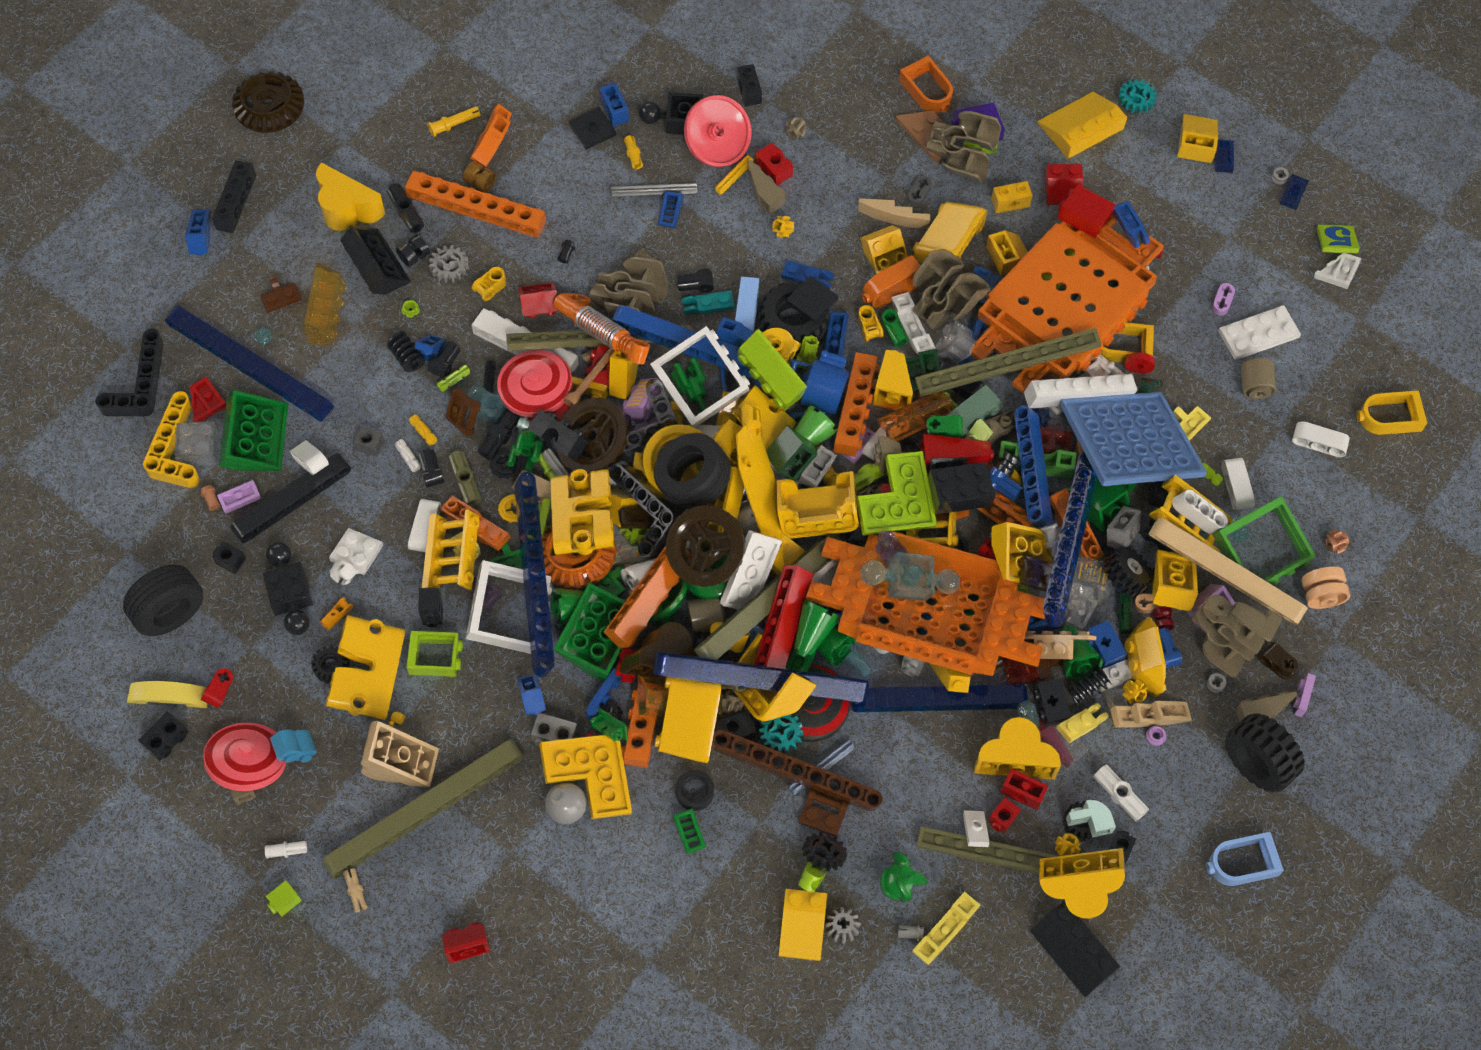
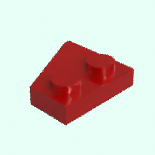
(205, 400)

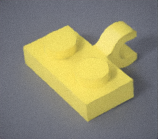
(1192, 422)

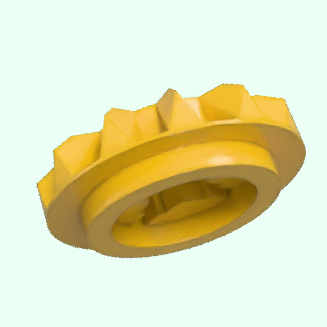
(505, 507)

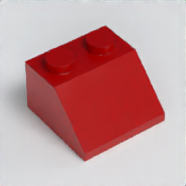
(1060, 180)
(538, 299)
(465, 942)

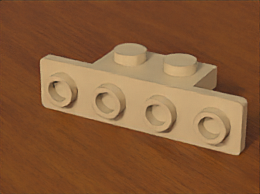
(1057, 645)

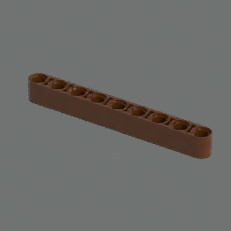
(806, 770)

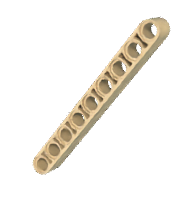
(1228, 570)

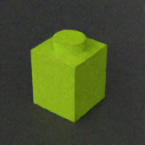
(282, 899)

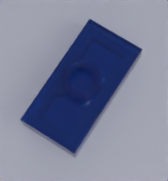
(1224, 156)
(1294, 192)

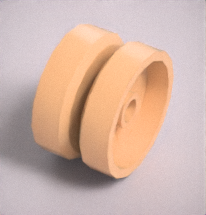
(1325, 587)

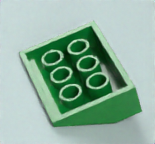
(253, 433)
(584, 636)

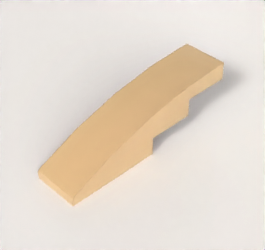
(887, 211)
(1151, 714)

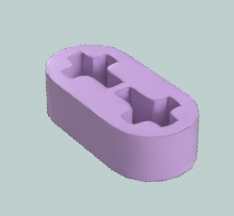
(1220, 298)

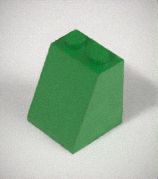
(1106, 504)

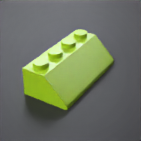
(771, 370)

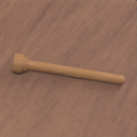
(574, 397)

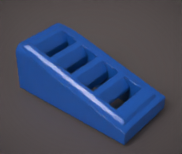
(674, 197)

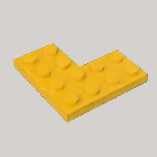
(596, 761)

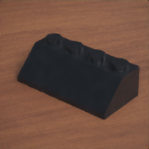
(374, 259)
(1075, 949)

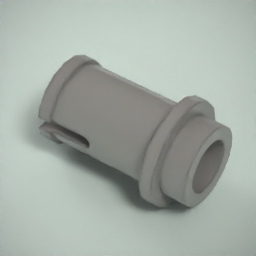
(911, 932)

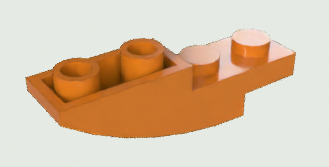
(492, 135)
(487, 533)
(1090, 547)

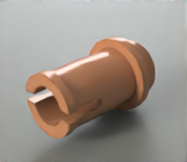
(208, 493)

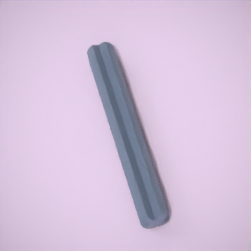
(825, 763)

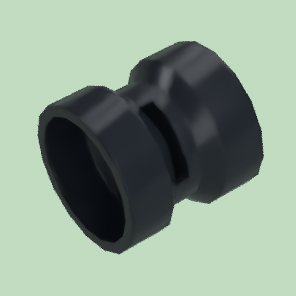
(1007, 464)

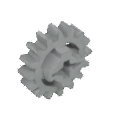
(452, 263)

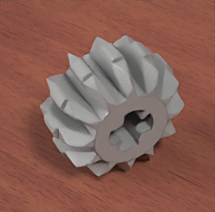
(835, 927)

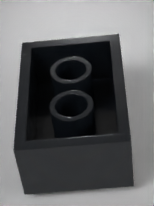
(961, 488)

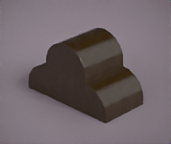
(667, 638)

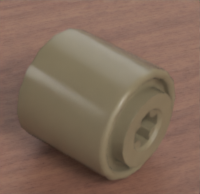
(1258, 378)
(704, 613)

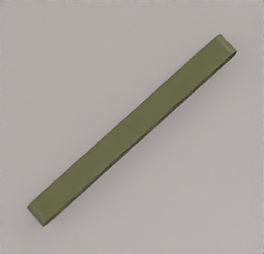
(758, 607)
(422, 809)

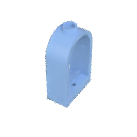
(748, 302)
(1269, 853)

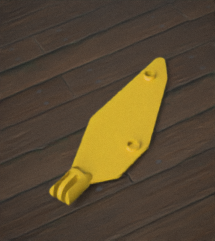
(758, 477)

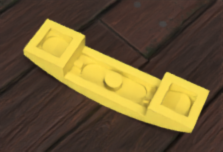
(166, 693)
(946, 928)

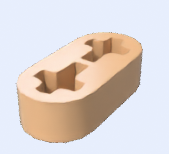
(1147, 599)

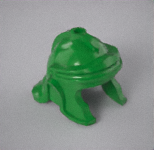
(900, 878)

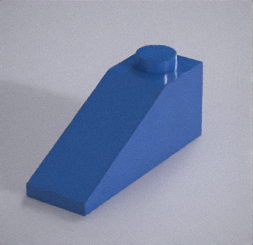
(198, 232)

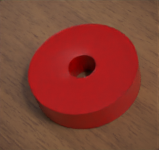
(1140, 363)

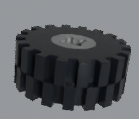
(1128, 571)

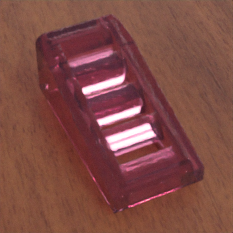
(1051, 737)

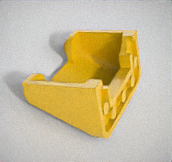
(951, 230)
(817, 509)
(689, 719)

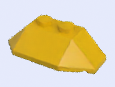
(1147, 657)

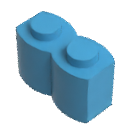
(293, 745)

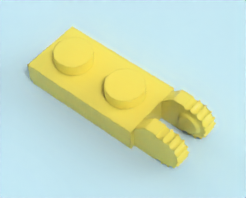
(1081, 723)

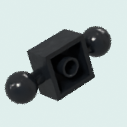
(675, 114)
(287, 588)

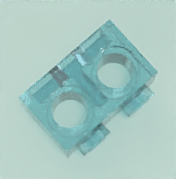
(487, 401)

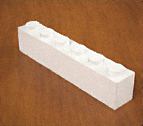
(494, 329)
(1051, 392)

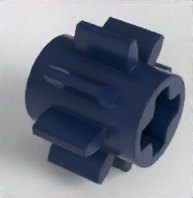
(1044, 416)

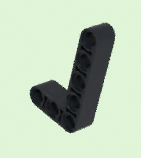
(140, 396)
(657, 422)
(649, 499)

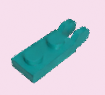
(709, 303)

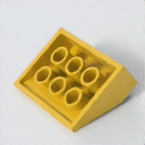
(1083, 123)
(1015, 541)

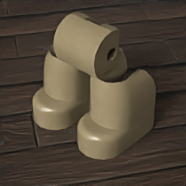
(964, 161)
(641, 286)
(959, 299)
(1233, 632)

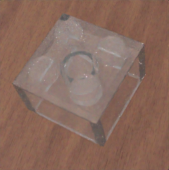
(197, 443)

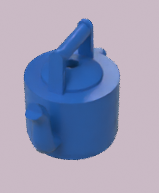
(824, 383)

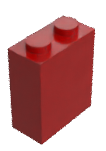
(1085, 211)

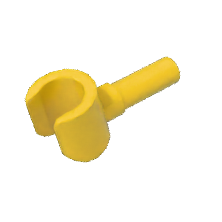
(396, 717)

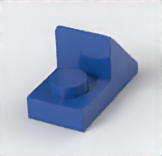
(430, 346)

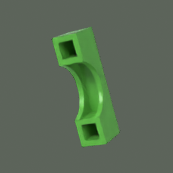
(1057, 464)

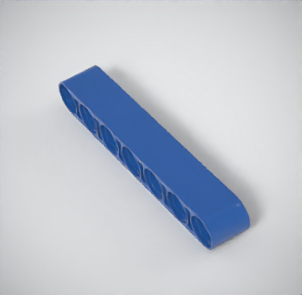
(1033, 466)

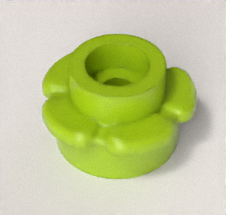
(410, 304)

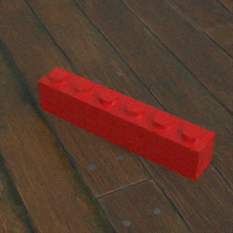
(783, 617)

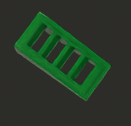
(689, 813)

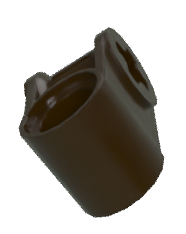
(1277, 660)

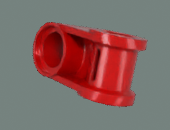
(217, 690)

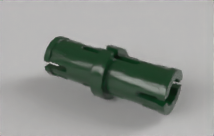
(1124, 614)

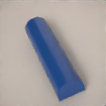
(836, 332)

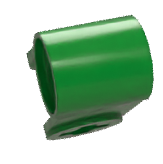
(946, 426)

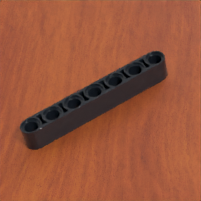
(289, 499)

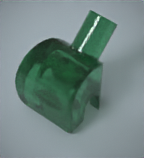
(1149, 385)

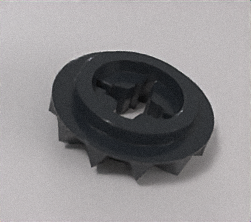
(502, 458)

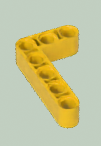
(167, 444)

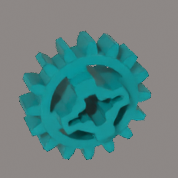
(1137, 96)
(773, 734)

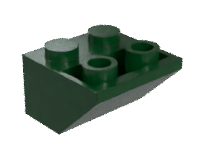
(791, 453)

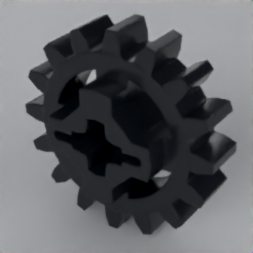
(824, 851)

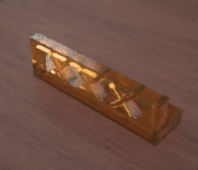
(917, 417)

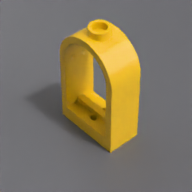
(1134, 329)
(1415, 408)

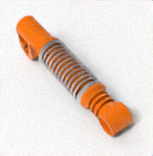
(603, 329)

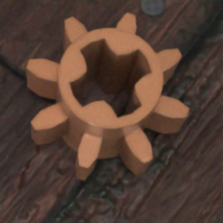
(1337, 541)

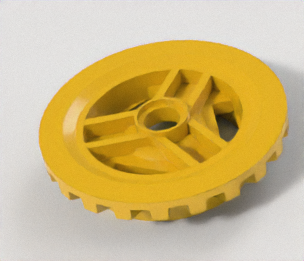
(659, 441)

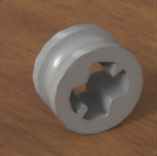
(1280, 170)
(1219, 677)

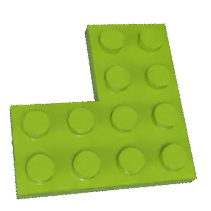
(907, 505)

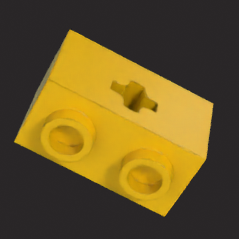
(1011, 197)

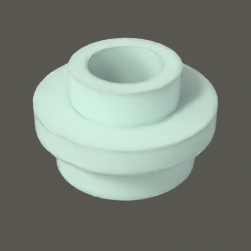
(523, 424)

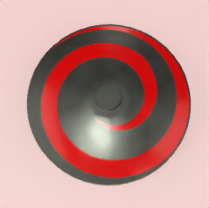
(821, 715)

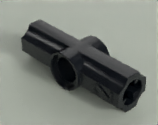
(409, 214)
(498, 434)

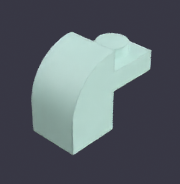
(1097, 816)

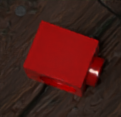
(1005, 807)

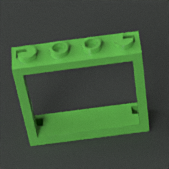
(1291, 528)

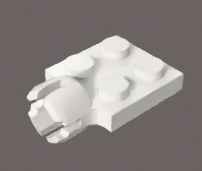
(353, 555)

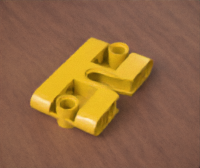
(772, 423)
(575, 517)
(369, 687)

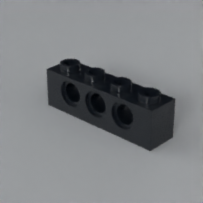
(234, 196)

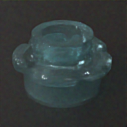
(265, 339)

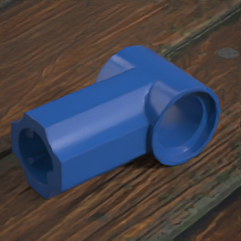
(1005, 484)
(1171, 654)

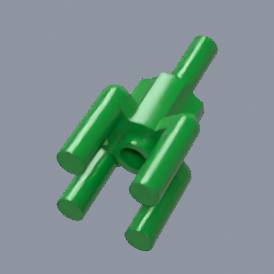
(690, 385)
(528, 445)

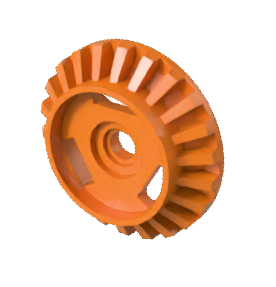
(562, 570)

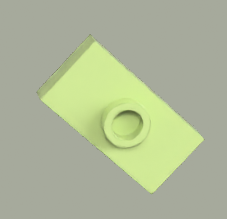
(979, 431)

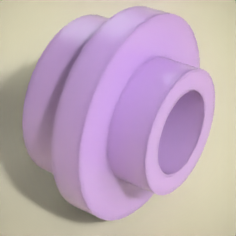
(1156, 730)

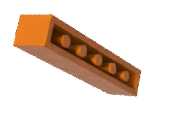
(643, 602)

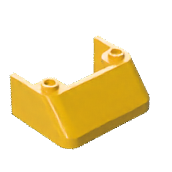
(772, 704)

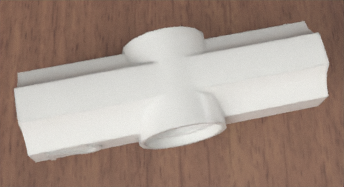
(1111, 783)

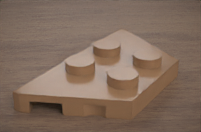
(919, 127)

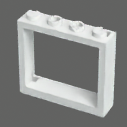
(731, 365)
(498, 570)

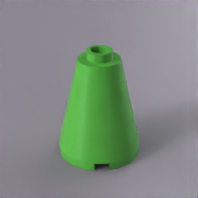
(815, 426)

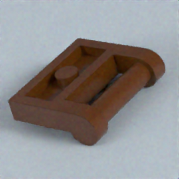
(457, 410)
(821, 819)

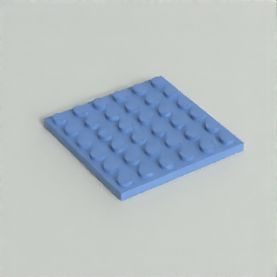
(1132, 438)

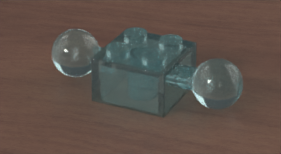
(910, 576)

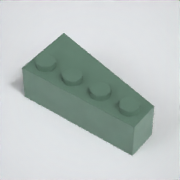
(980, 405)

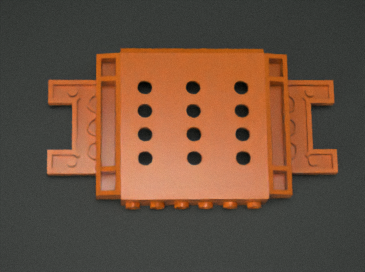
(1017, 326)
(995, 628)

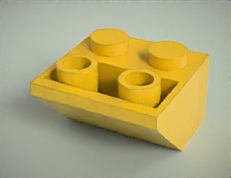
(884, 248)
(1005, 250)

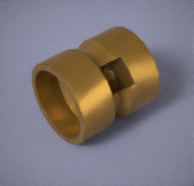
(480, 177)

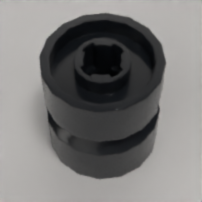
(413, 250)

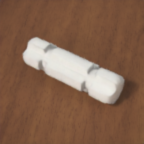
(407, 455)

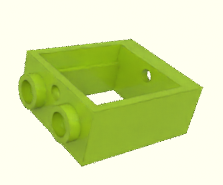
(419, 637)

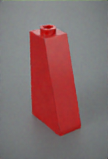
(950, 447)

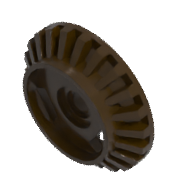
(268, 117)
(606, 417)
(692, 526)

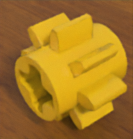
(783, 226)
(1134, 691)
(1067, 845)

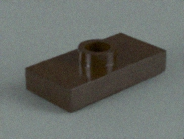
(635, 518)

